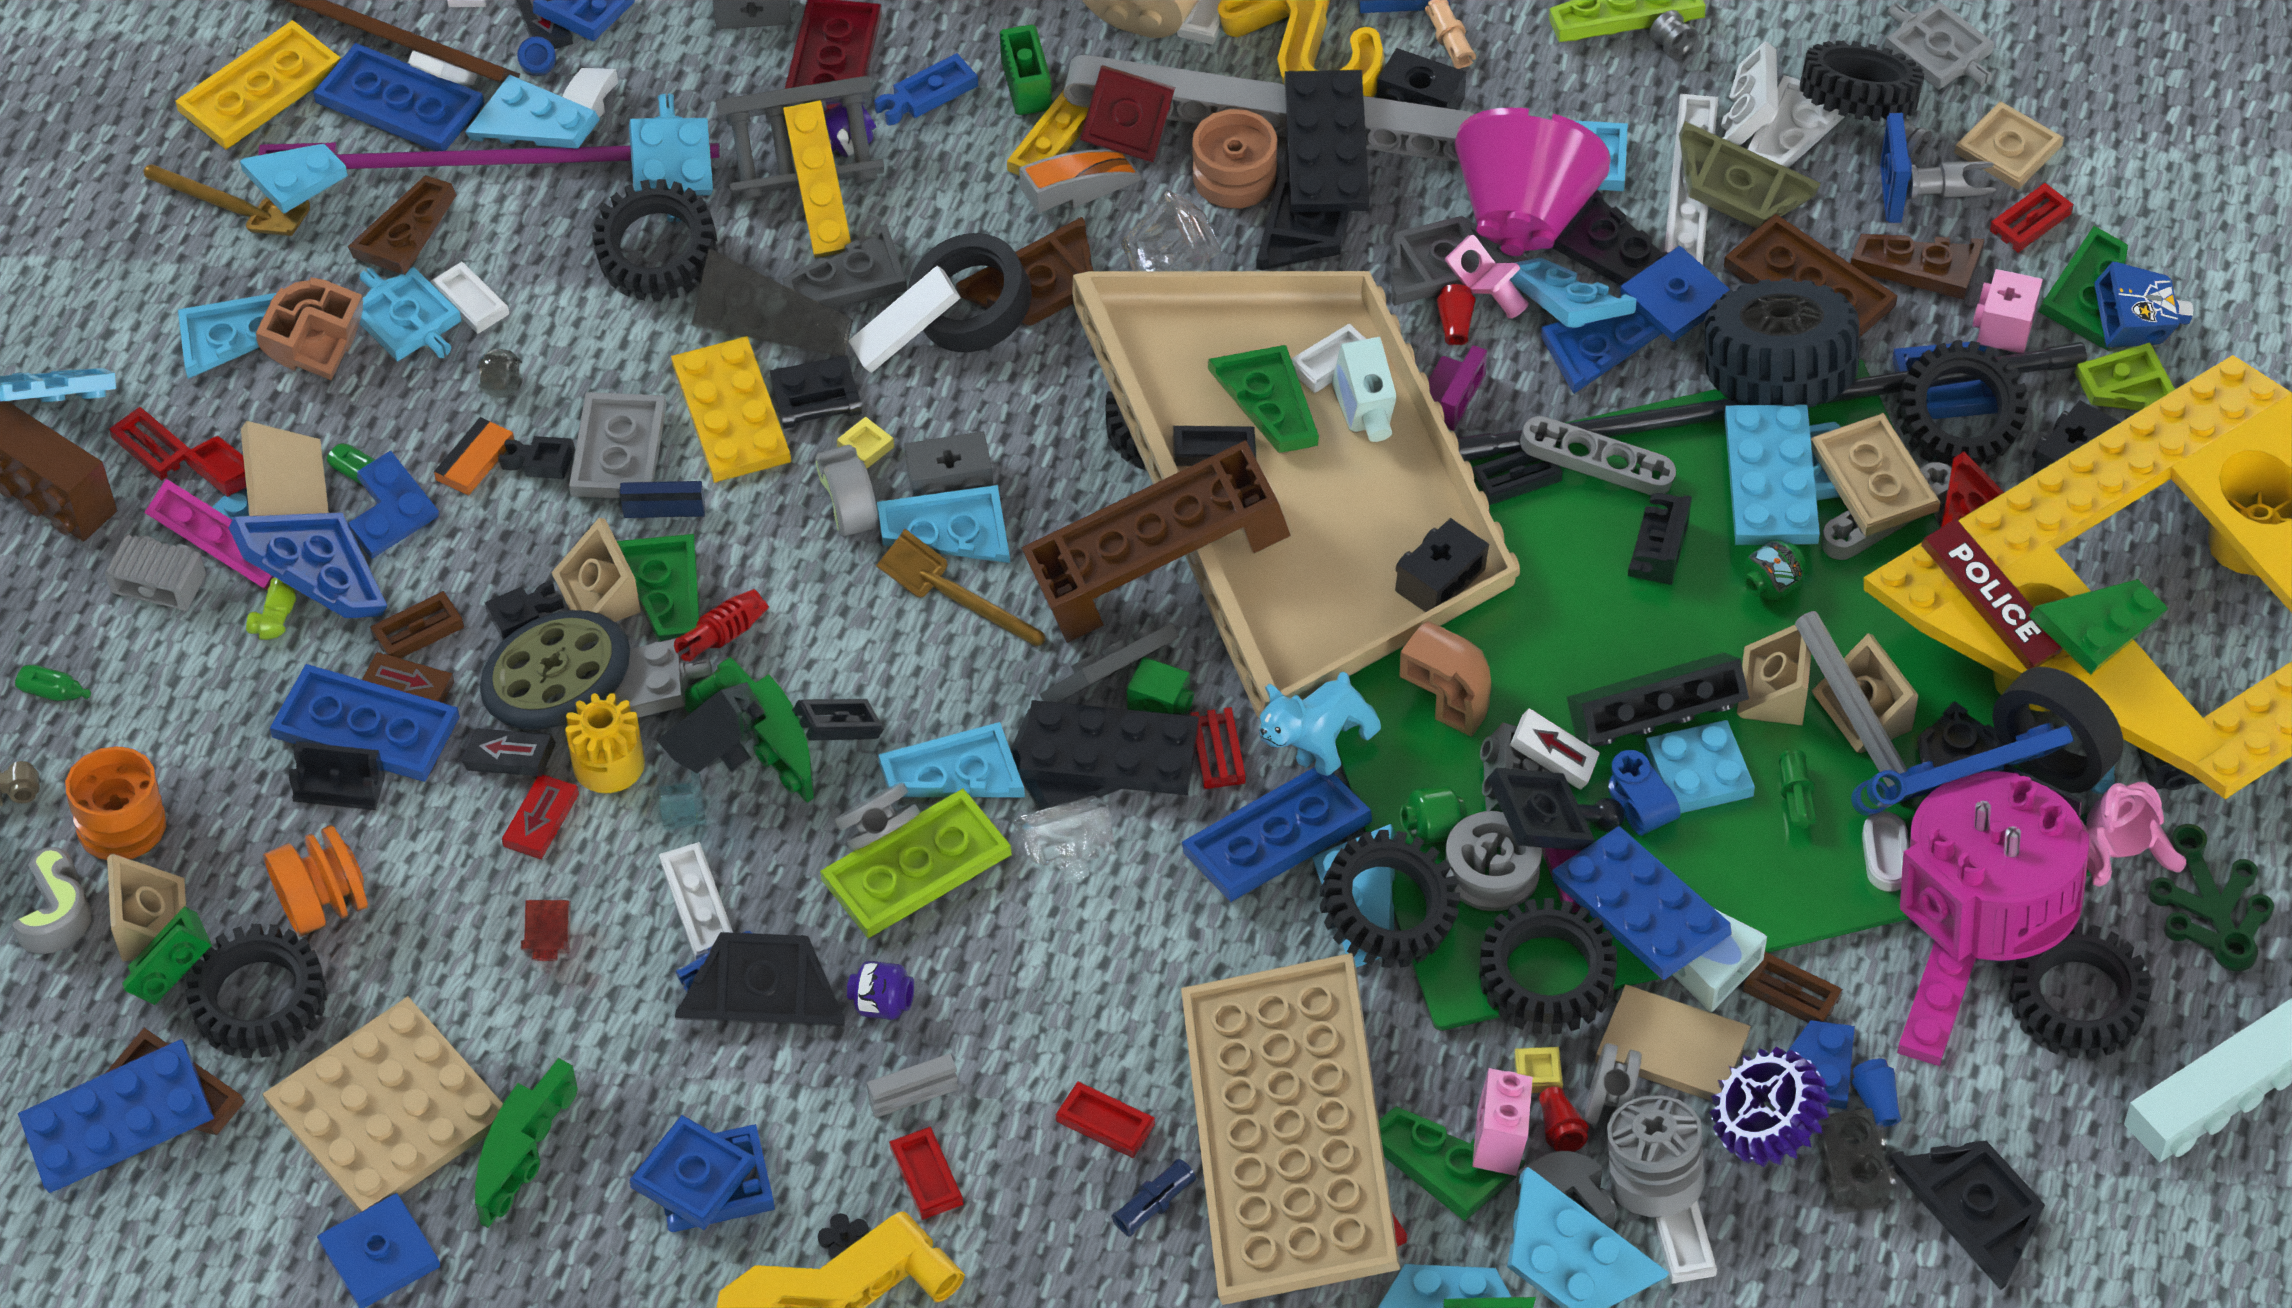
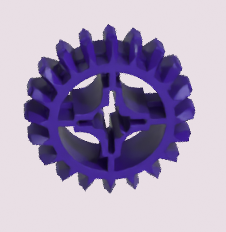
(1787, 1085)

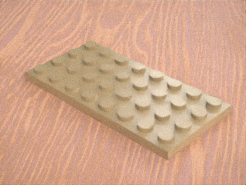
(1288, 1130)

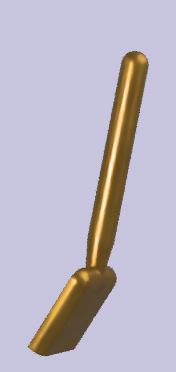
(263, 219)
(920, 569)

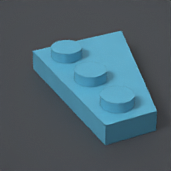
(1565, 297)
(220, 331)
(1370, 891)

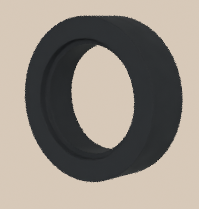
(1003, 316)
(2075, 705)

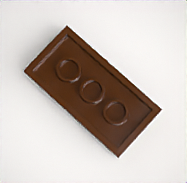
(1786, 252)

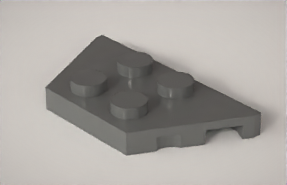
(1420, 256)

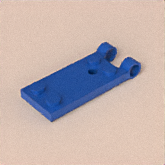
(1926, 778)

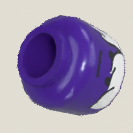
(839, 129)
(881, 990)

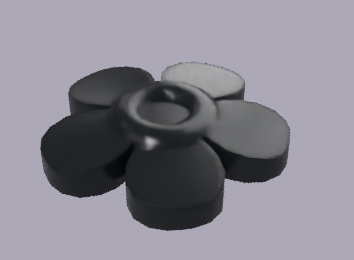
(841, 1234)

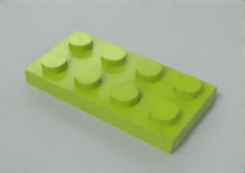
(915, 863)

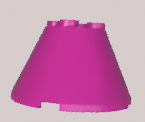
(1528, 174)

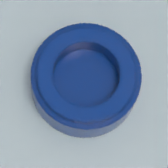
(536, 56)

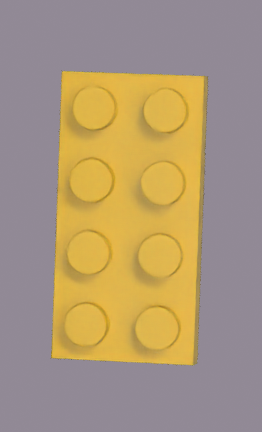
(258, 84)
(730, 409)

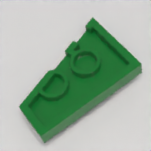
(2073, 297)
(1269, 394)
(665, 582)
(2099, 622)
(1439, 1162)

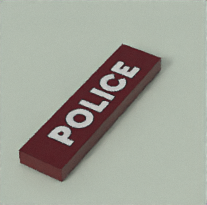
(1990, 593)

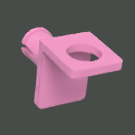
(1488, 277)

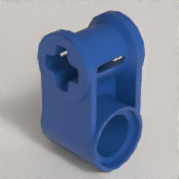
(1642, 792)

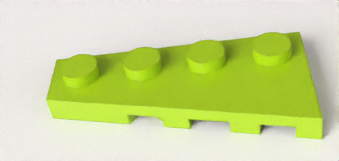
(1607, 17)

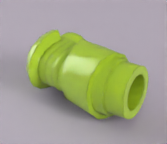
(277, 606)

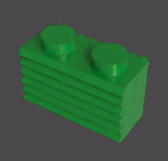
(1025, 69)

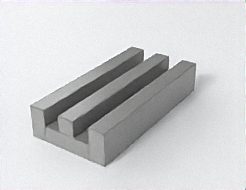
(912, 1085)

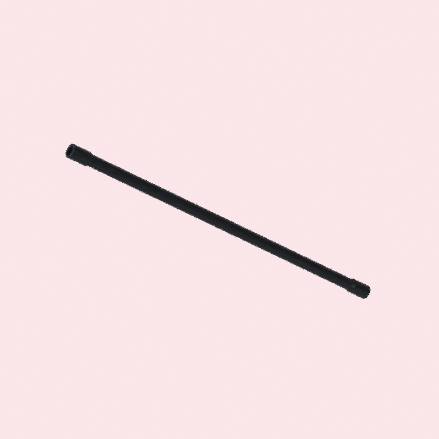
(1491, 444)

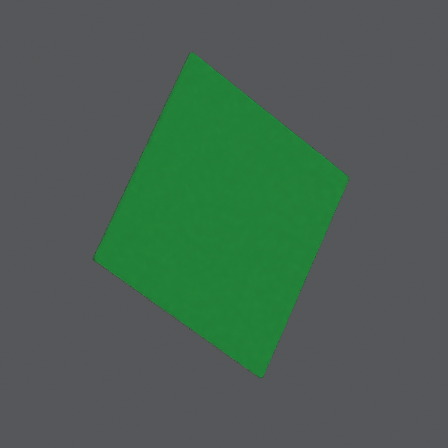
(1587, 625)

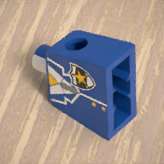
(2138, 306)

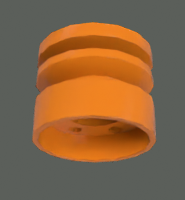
(115, 803)
(315, 880)

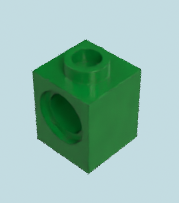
(1159, 689)

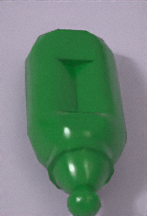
(348, 460)
(49, 684)

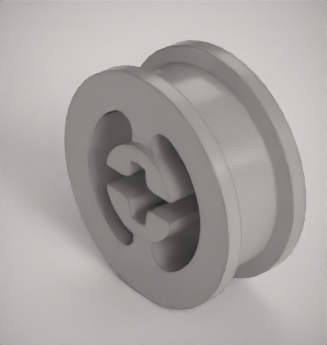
(1511, 875)

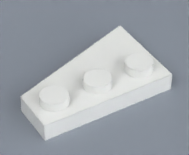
(1753, 95)
(1795, 127)

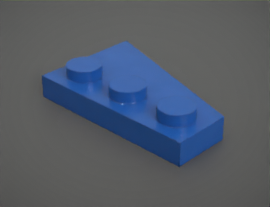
(1597, 346)

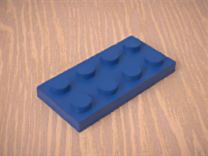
(398, 98)
(366, 715)
(1276, 832)
(1641, 902)
(115, 1116)

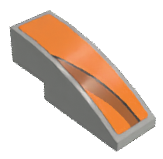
(1075, 178)

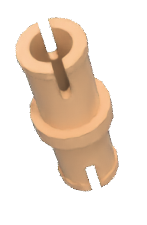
(1450, 33)

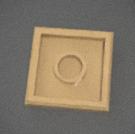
(2011, 142)

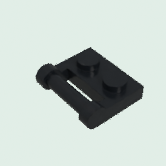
(815, 383)

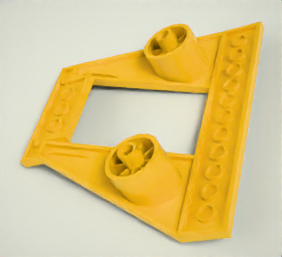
(2231, 454)

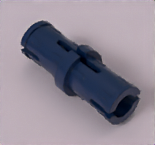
(1153, 1197)

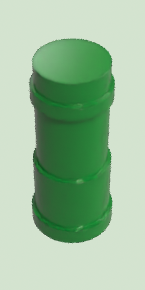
(706, 688)

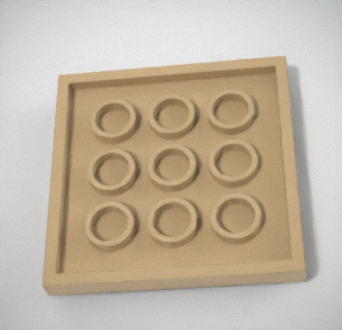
(385, 1106)

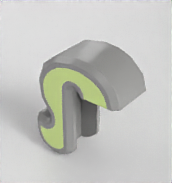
(850, 489)
(68, 909)

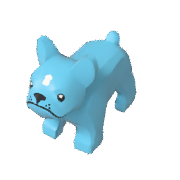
(1317, 721)

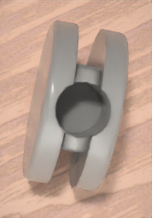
(877, 816)
(1612, 1082)

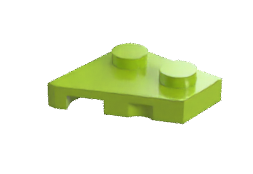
(2125, 379)

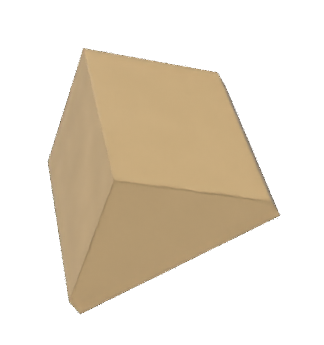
(598, 576)
(1776, 678)
(1883, 686)
(140, 903)

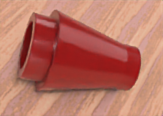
(1456, 312)
(1562, 1122)

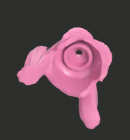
(2125, 825)

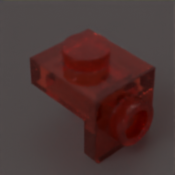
(547, 929)

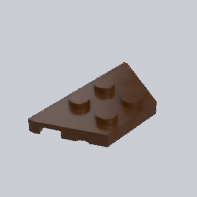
(1050, 269)

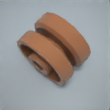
(1234, 158)

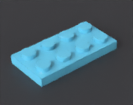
(1771, 474)

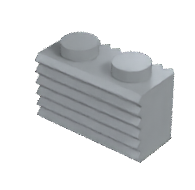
(156, 572)

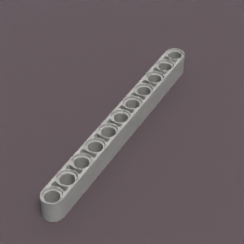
(1388, 123)

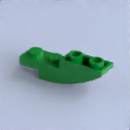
(779, 735)
(511, 1148)

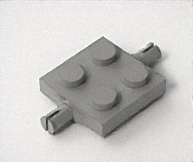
(1940, 44)
(658, 678)

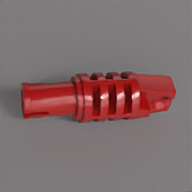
(722, 624)

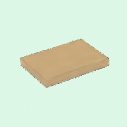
(282, 471)
(1874, 474)
(1676, 1041)

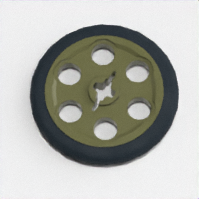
(554, 668)

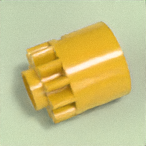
(605, 744)

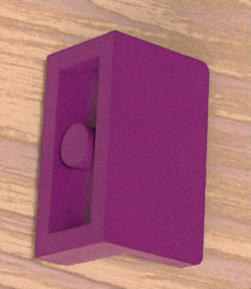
(1456, 383)

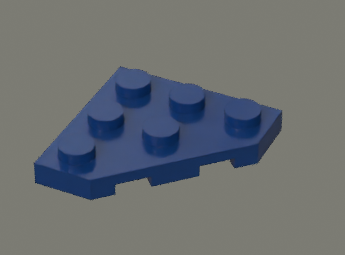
(314, 557)

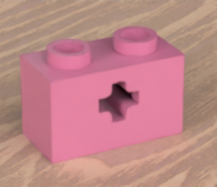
(2007, 310)
(1502, 1121)

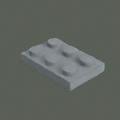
(616, 443)

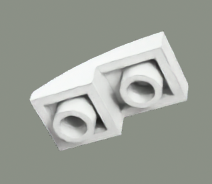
(590, 88)

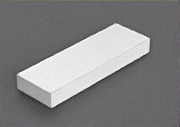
(904, 319)
(695, 896)

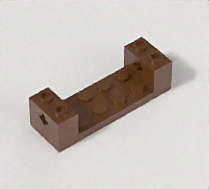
(1151, 531)

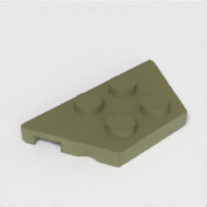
(1739, 179)

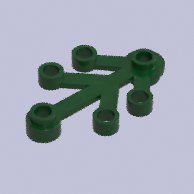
(2212, 905)

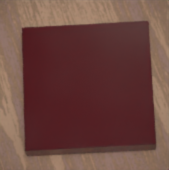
(1127, 113)

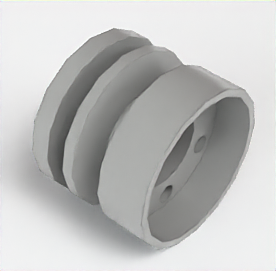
(1655, 1156)

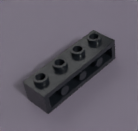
(1658, 698)

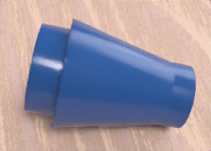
(1877, 1089)

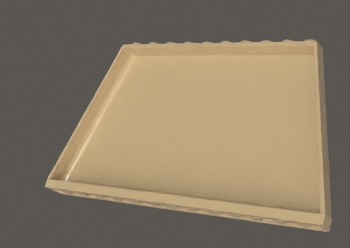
(1350, 503)

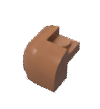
(310, 326)
(1452, 671)

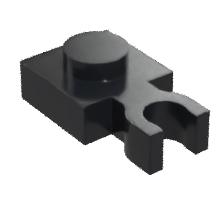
(542, 459)
(517, 608)

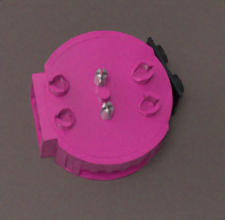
(1996, 865)

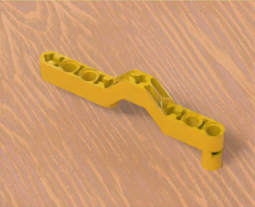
(854, 1276)

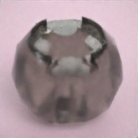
(499, 373)

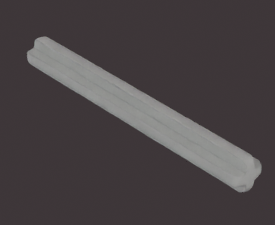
(1849, 694)

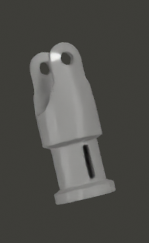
(1946, 180)

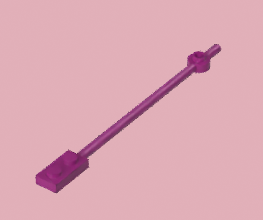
(474, 157)

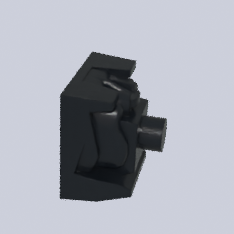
(715, 731)

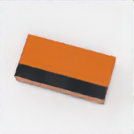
(473, 456)

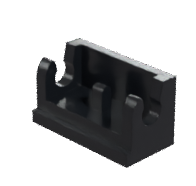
(1661, 538)
(336, 775)

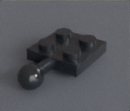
(1545, 812)

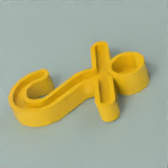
(1303, 35)

